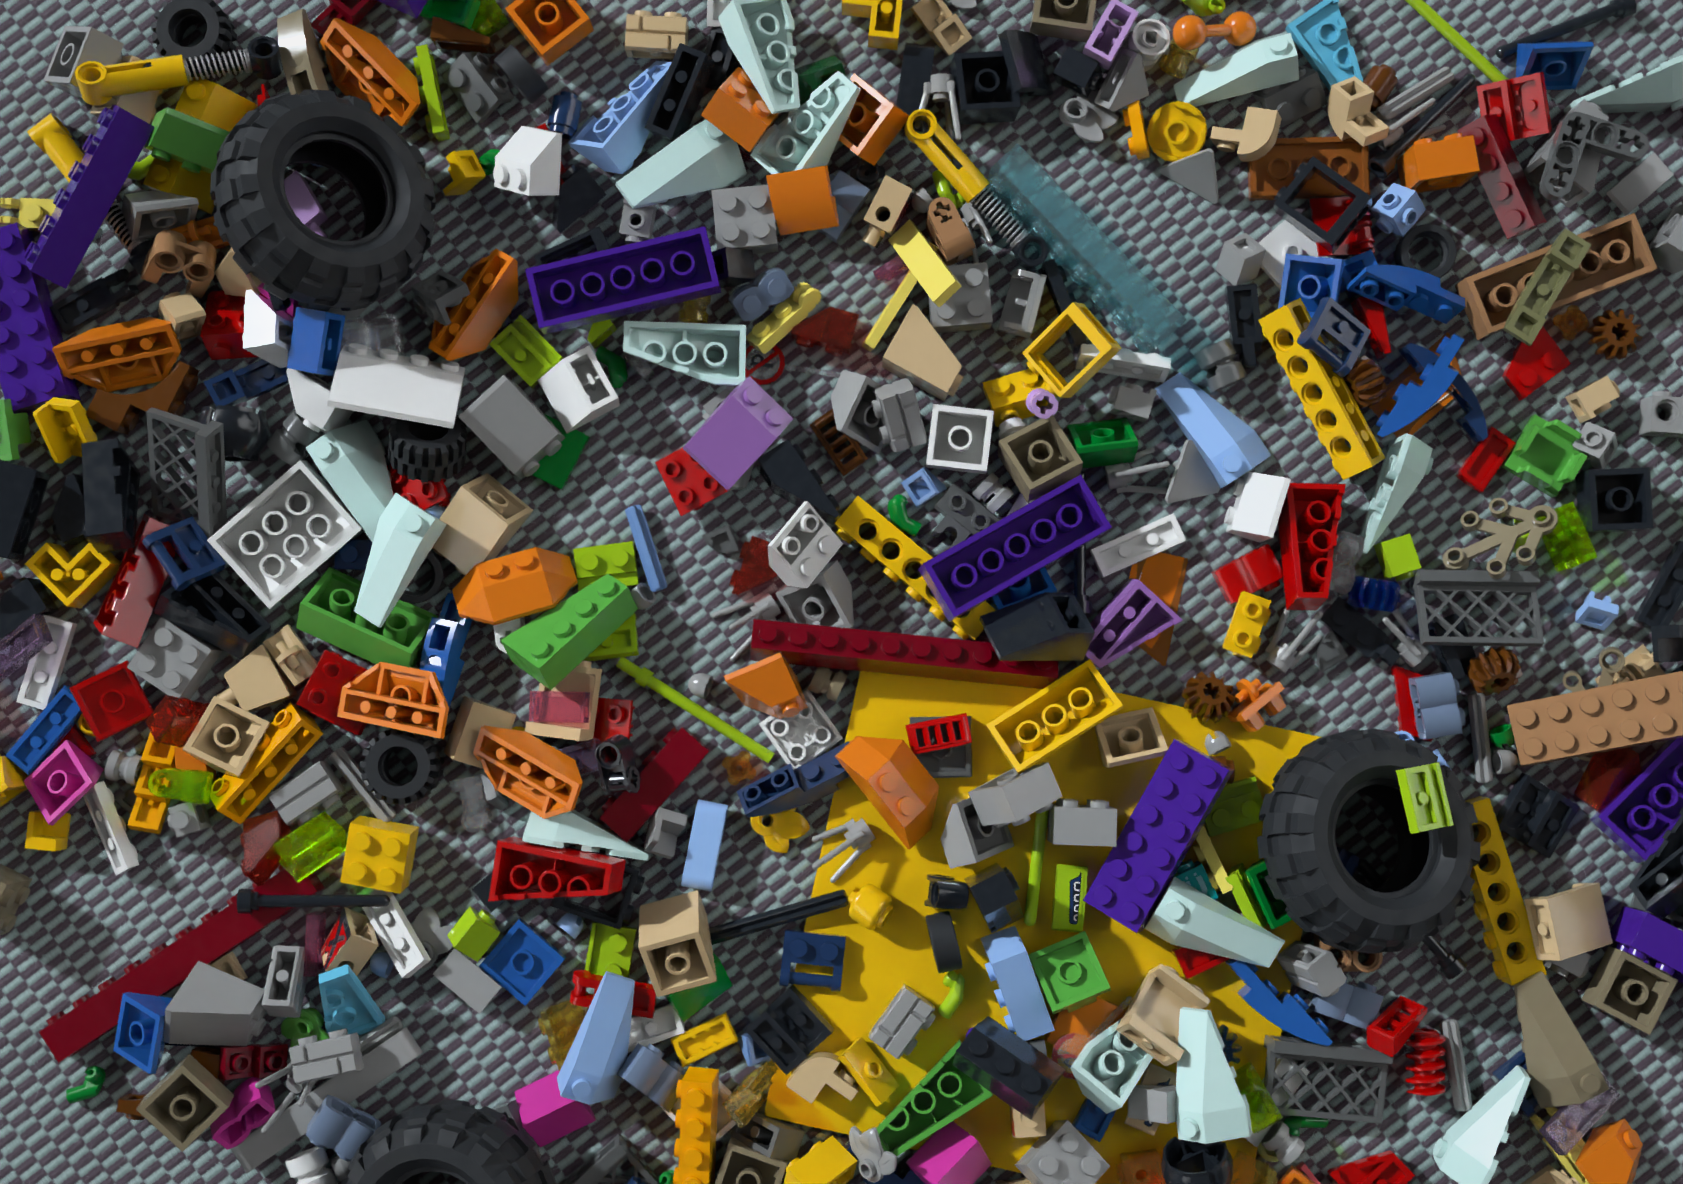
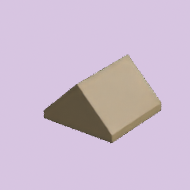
(467, 725)
(226, 737)
(1130, 738)

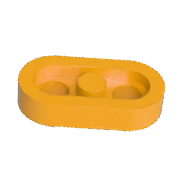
(1138, 143)

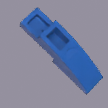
(1404, 286)
(1417, 399)
(444, 646)
(1284, 1011)

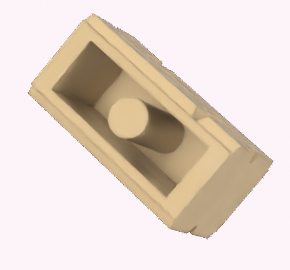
(655, 35)

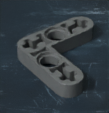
(1586, 139)

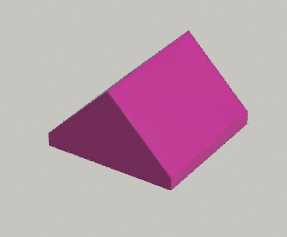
(62, 780)
(548, 1114)
(949, 1157)

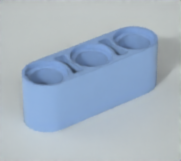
(704, 845)

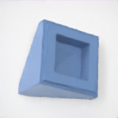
(923, 486)
(751, 1050)

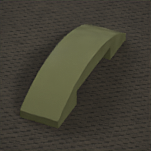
(1545, 285)

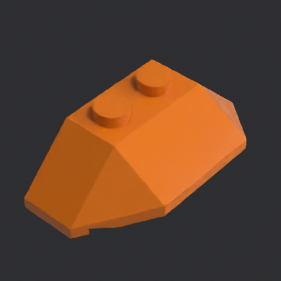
(370, 71)
(481, 313)
(120, 354)
(514, 586)
(396, 699)
(529, 770)
(893, 784)

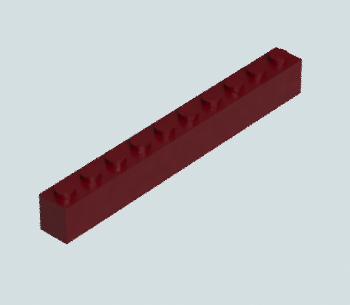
(895, 654)
(169, 965)

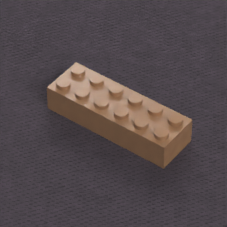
(1615, 257)
(1598, 719)

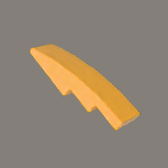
(150, 810)

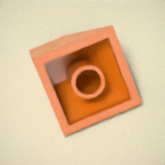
(769, 687)
(1611, 1154)

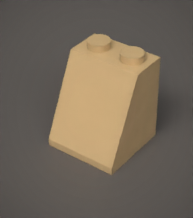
(923, 357)
(479, 522)
(676, 943)

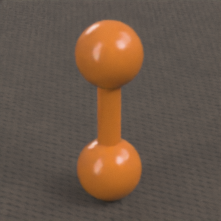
(1237, 29)

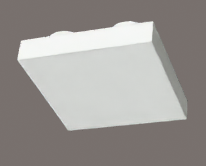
(803, 735)

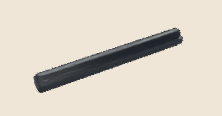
(778, 916)

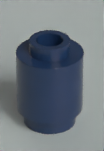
(565, 114)

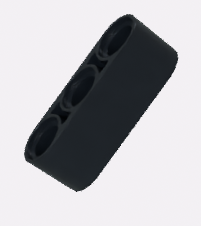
(914, 72)

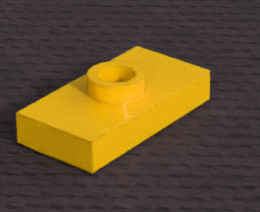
(704, 1039)
(868, 1071)

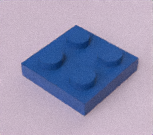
(522, 961)

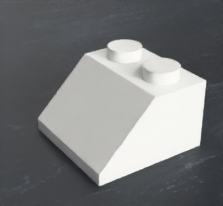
(530, 163)
(310, 402)
(1256, 506)

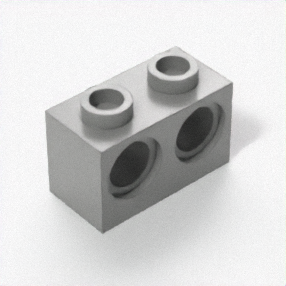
(1652, 425)

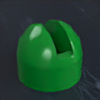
(1501, 735)

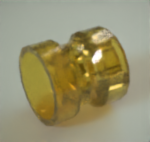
(1177, 60)
(695, 310)

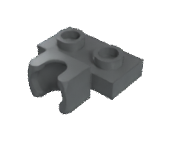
(962, 515)

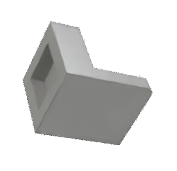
(1240, 259)
(663, 832)

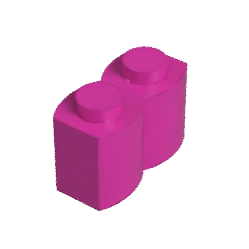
(247, 1111)

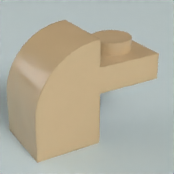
(1350, 112)
(1255, 138)
(817, 1071)

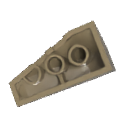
(1554, 1051)

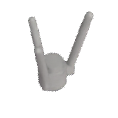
(943, 90)
(1396, 129)
(975, 219)
(1119, 475)
(763, 608)
(1409, 646)
(1285, 656)
(858, 836)
(305, 1088)

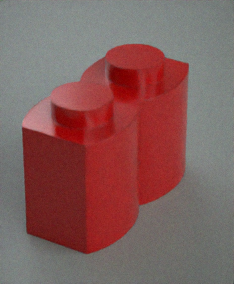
(1249, 573)

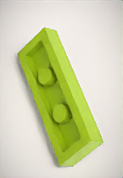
(431, 93)

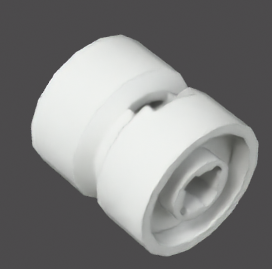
(1148, 39)
(310, 1167)

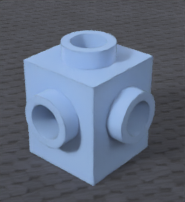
(1397, 210)

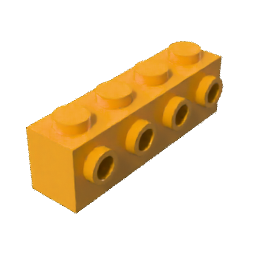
(279, 750)
(697, 1126)

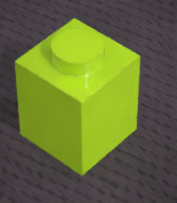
(1398, 557)
(474, 933)

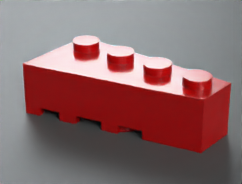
(1308, 542)

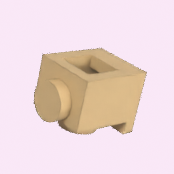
(1593, 398)

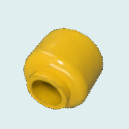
(870, 906)

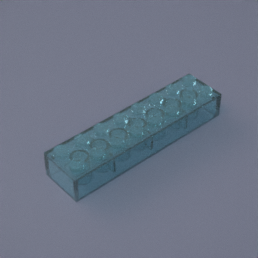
(1084, 250)

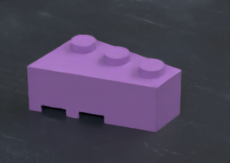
(1128, 621)

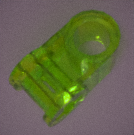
(186, 785)

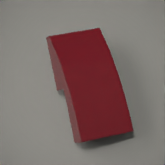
(252, 1060)

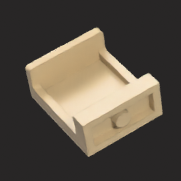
(580, 679)
(1568, 922)
(1155, 1013)

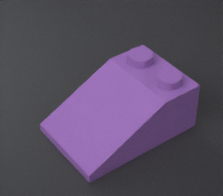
(737, 433)

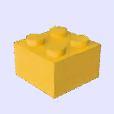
(379, 854)

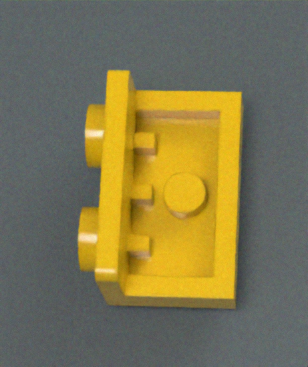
(1009, 394)
(64, 427)
(1246, 624)

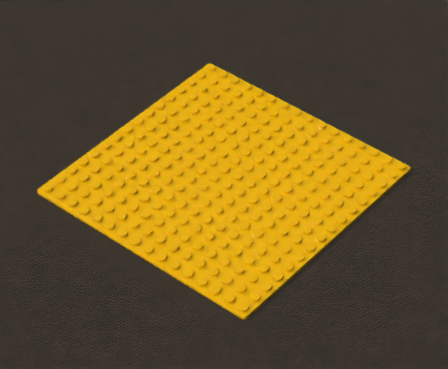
(902, 953)

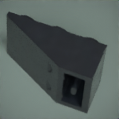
(791, 479)
(1040, 629)

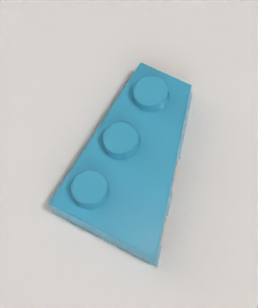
(1325, 43)
(347, 1002)

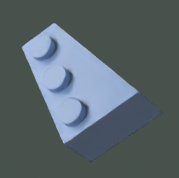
(1017, 984)

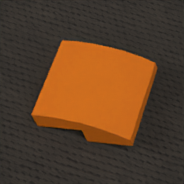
(802, 200)
(1082, 1020)

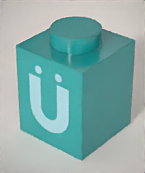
(1196, 876)

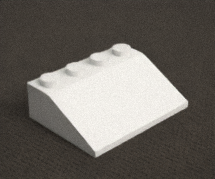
(397, 385)
(285, 533)

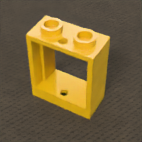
(1092, 328)

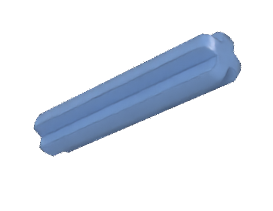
(646, 548)

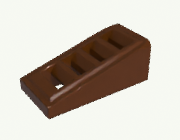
(457, 38)
(829, 448)

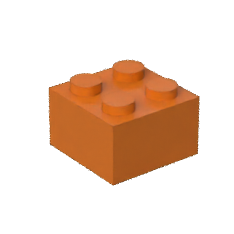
(550, 25)
(739, 110)
(871, 123)
(1438, 164)

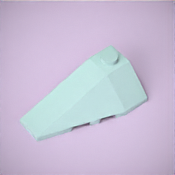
(689, 165)
(356, 470)

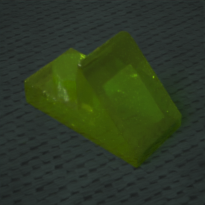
(1261, 1105)

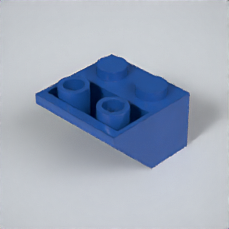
(315, 341)

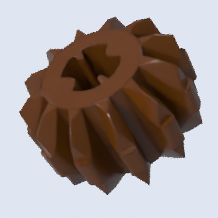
(1621, 327)
(1366, 382)
(1494, 671)
(1208, 697)

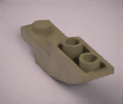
(300, 53)

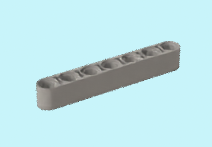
(294, 1120)

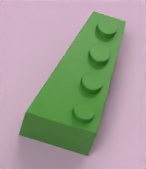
(571, 631)
(930, 1105)

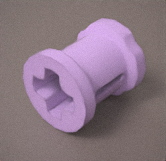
(1045, 411)

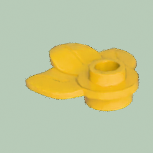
(783, 827)

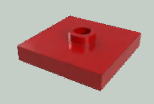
(112, 701)

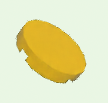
(1176, 131)

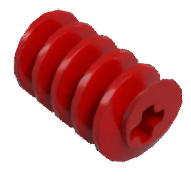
(1426, 1062)

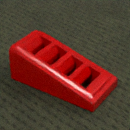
(1373, 317)
(953, 742)
(1392, 1040)

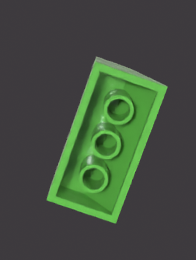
(185, 140)
(330, 616)

